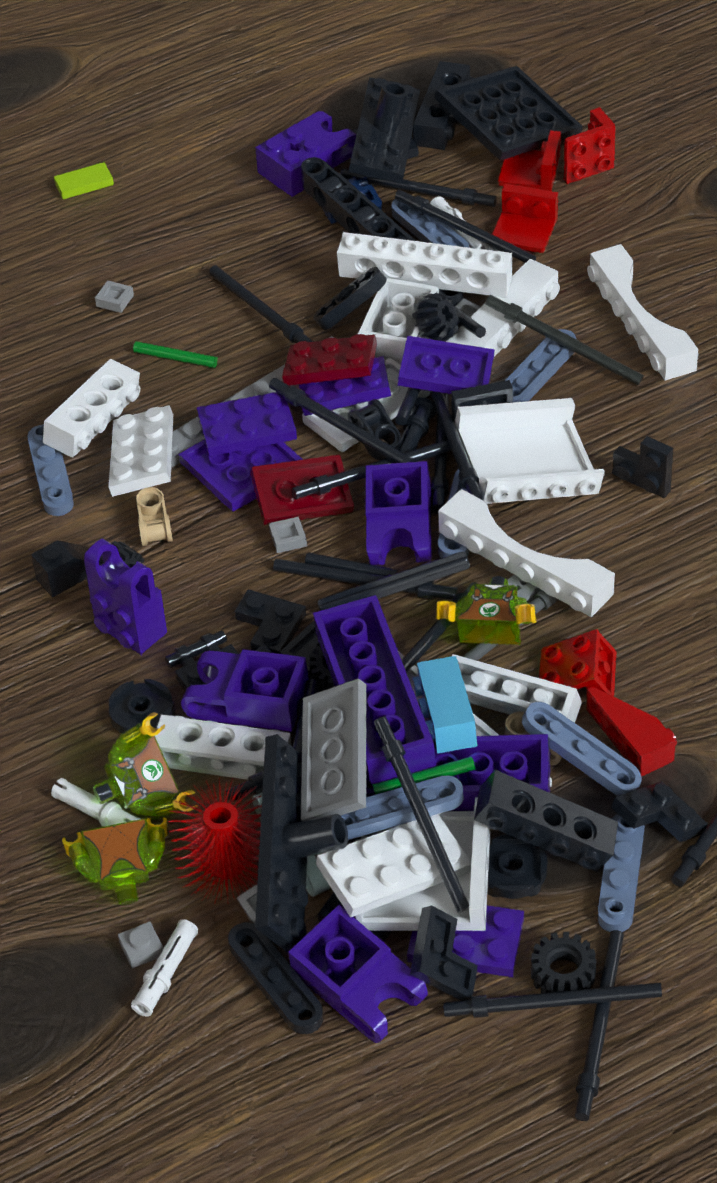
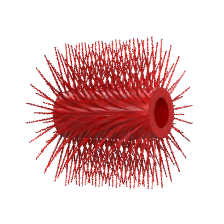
(221, 839)

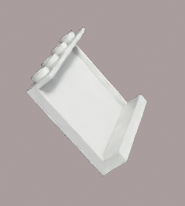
(526, 451)
(406, 912)

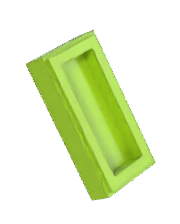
(83, 180)

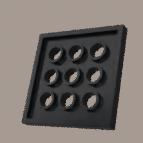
(507, 112)

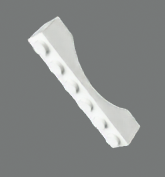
(667, 347)
(574, 581)

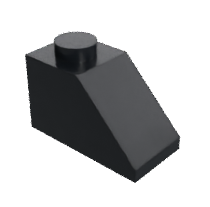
(59, 566)

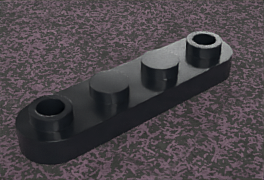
(276, 978)

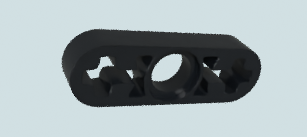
(350, 298)

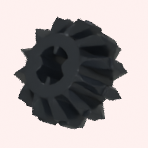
(436, 317)

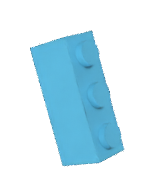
(445, 704)

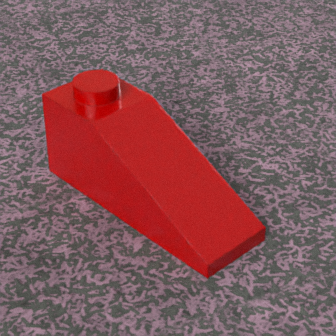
(632, 731)

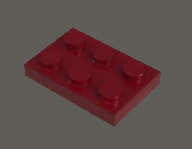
(330, 359)
(274, 485)

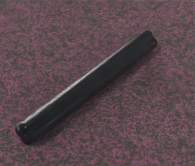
(399, 581)

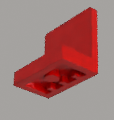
(590, 150)
(534, 168)
(527, 217)
(580, 662)

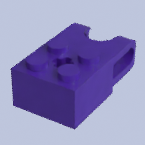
(282, 155)
(398, 510)
(124, 598)
(248, 689)
(354, 972)

